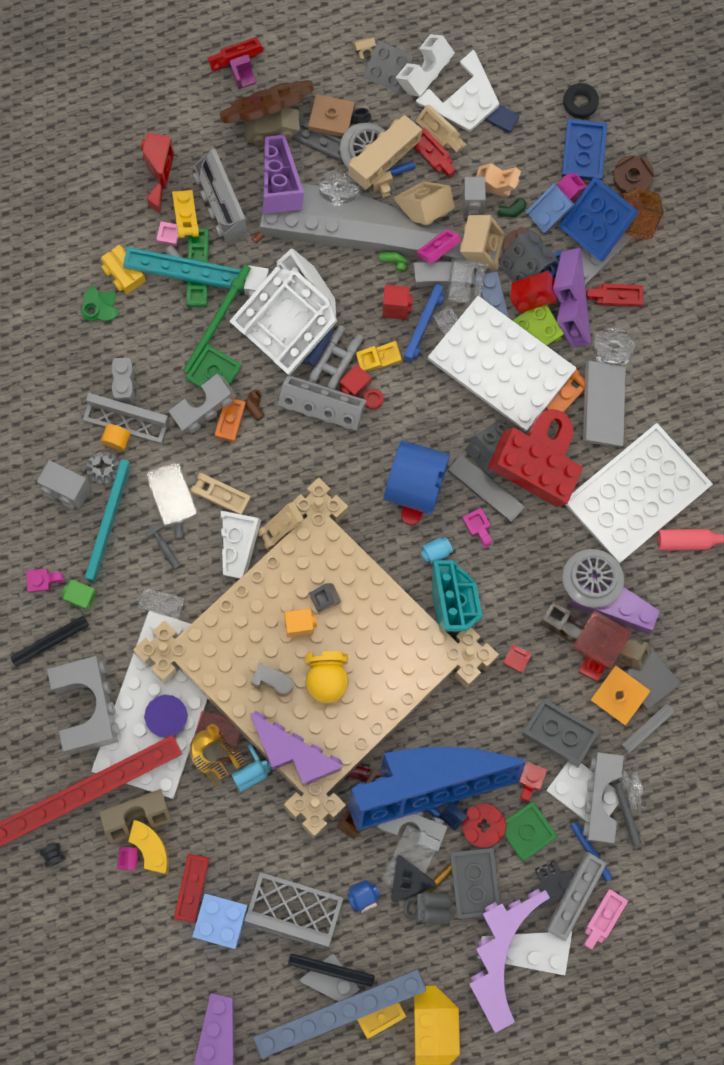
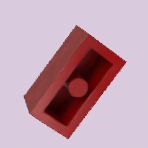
(533, 292)
(397, 302)

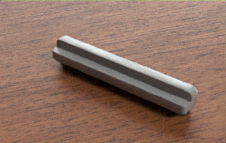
(645, 730)

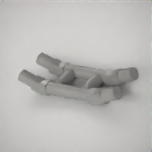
(345, 355)

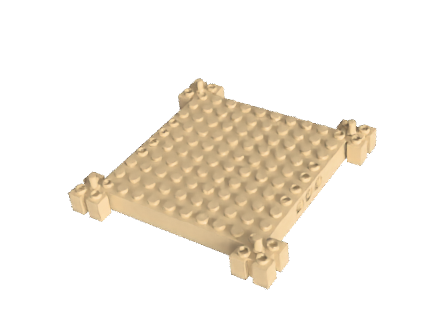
(390, 642)

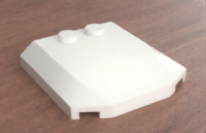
(286, 318)

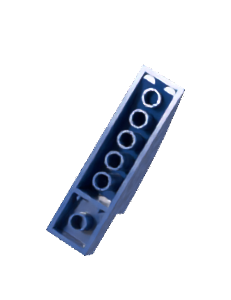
(428, 779)

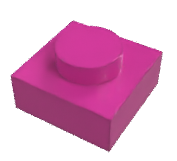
(127, 858)

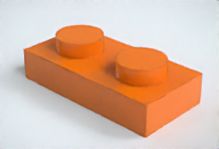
(230, 421)

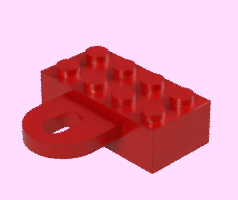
(538, 461)

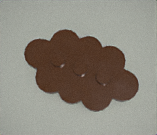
(266, 101)

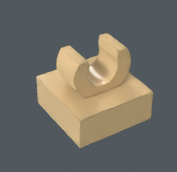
(364, 44)
(383, 184)

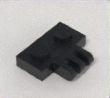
(553, 882)

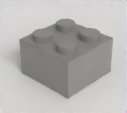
(63, 485)

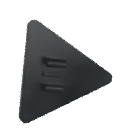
(409, 880)

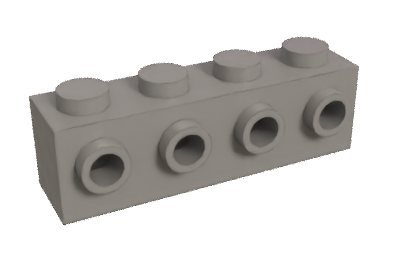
(321, 402)

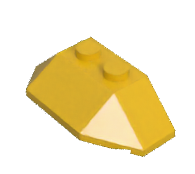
(435, 1028)

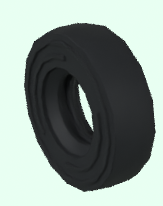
(580, 89)

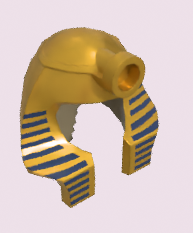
(207, 748)

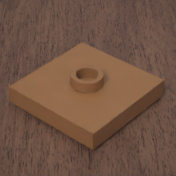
(330, 115)

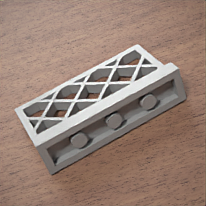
(287, 929)

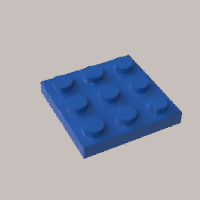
(599, 219)

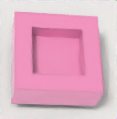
(167, 234)

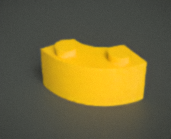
(152, 848)

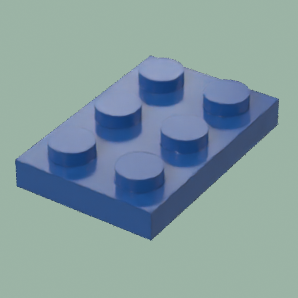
(584, 149)

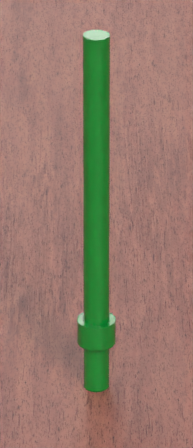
(237, 284)

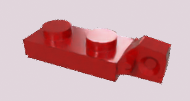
(249, 47)
(435, 154)
(617, 295)

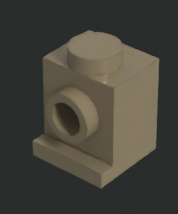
(634, 654)

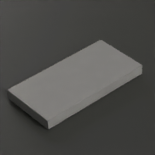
(604, 404)

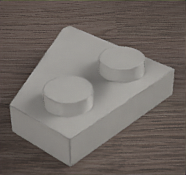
(328, 985)

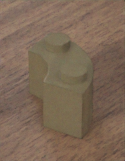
(280, 123)

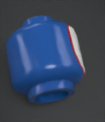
(363, 896)

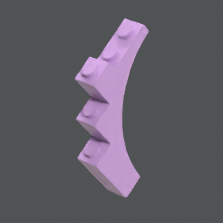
(490, 987)

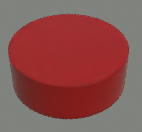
(373, 398)
(410, 516)

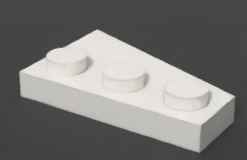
(239, 540)

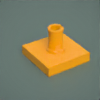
(620, 695)

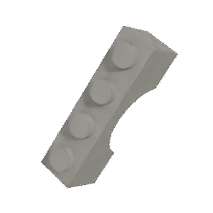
(600, 826)

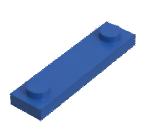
(413, 350)

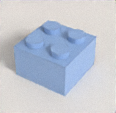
(220, 921)

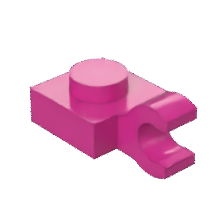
(478, 524)
(40, 580)

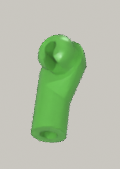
(396, 258)

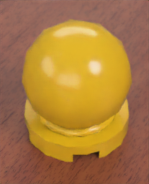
(327, 678)

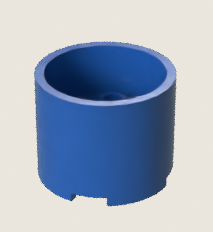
(416, 477)

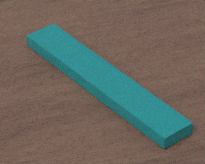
(180, 268)
(107, 521)

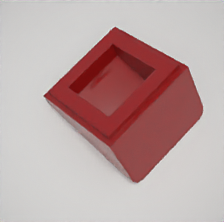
(155, 198)

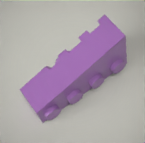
(280, 178)
(217, 1034)

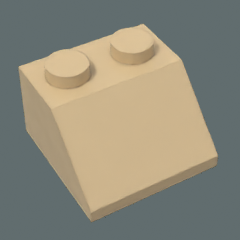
(426, 202)
(480, 238)

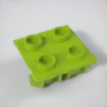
(540, 324)

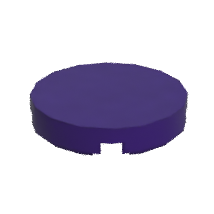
(166, 716)

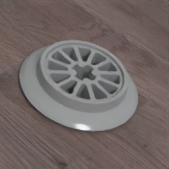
(352, 134)
(587, 598)

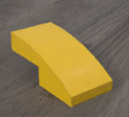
(379, 357)

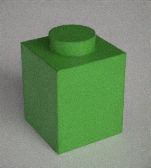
(79, 595)

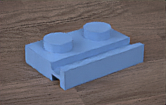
(550, 208)

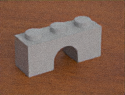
(218, 395)
(432, 827)

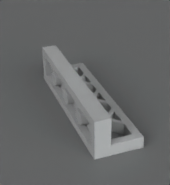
(129, 411)

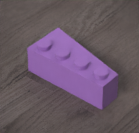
(625, 610)

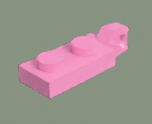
(604, 918)

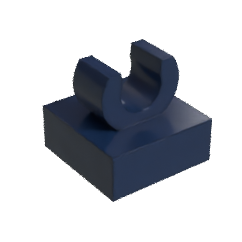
(453, 815)

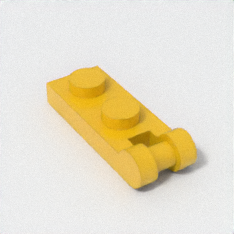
(185, 213)

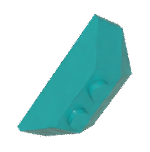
(454, 597)

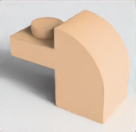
(499, 181)

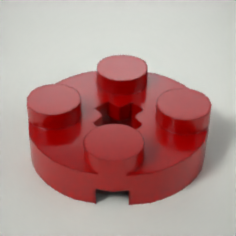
(492, 835)

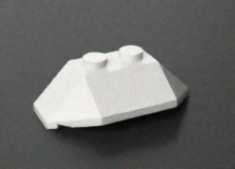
(295, 262)

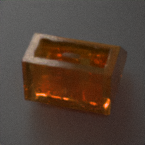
(650, 212)

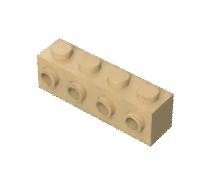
(384, 151)

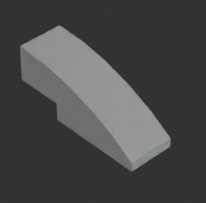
(432, 274)

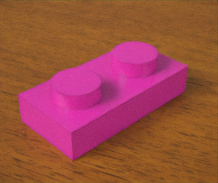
(439, 246)

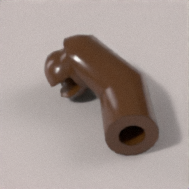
(252, 404)

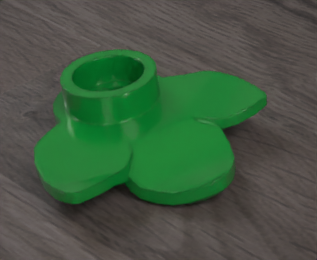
(101, 303)

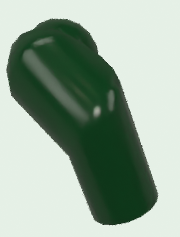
(514, 210)

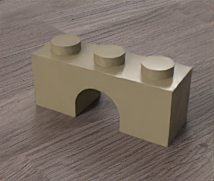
(119, 818)

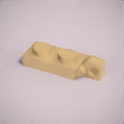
(440, 129)

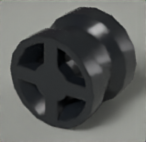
(52, 855)

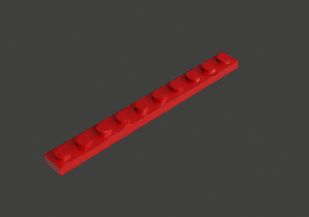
(89, 789)

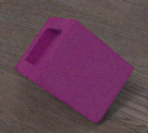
(242, 71)

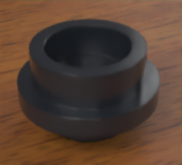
(361, 115)

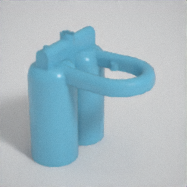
(251, 773)

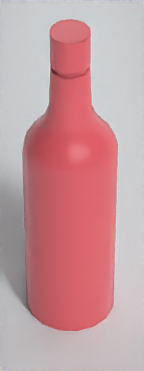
(688, 539)

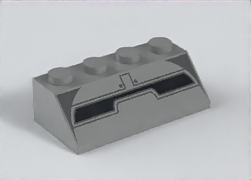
(220, 197)

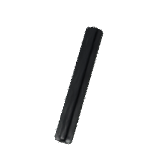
(49, 641)
(331, 970)

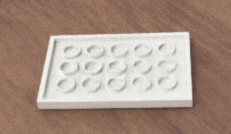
(501, 363)
(637, 493)

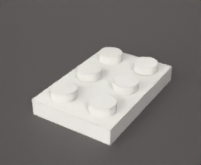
(571, 790)

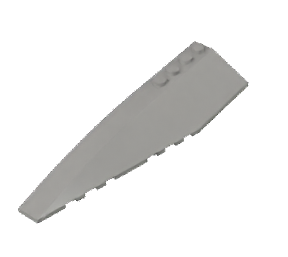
(356, 225)

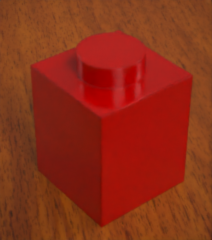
(355, 381)

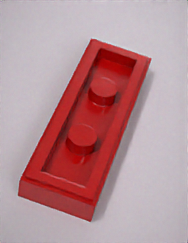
(191, 888)

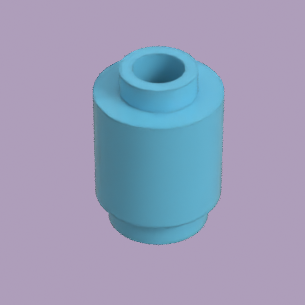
(436, 550)

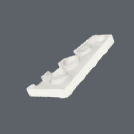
(538, 952)

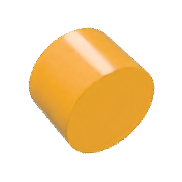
(115, 437)

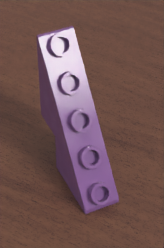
(571, 292)
(286, 748)

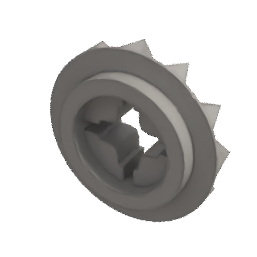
(109, 473)

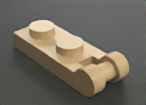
(221, 494)
(280, 525)

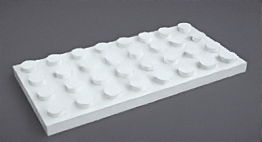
(135, 694)

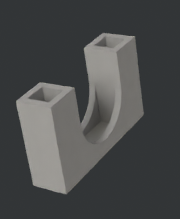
(101, 727)

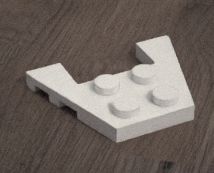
(468, 104)

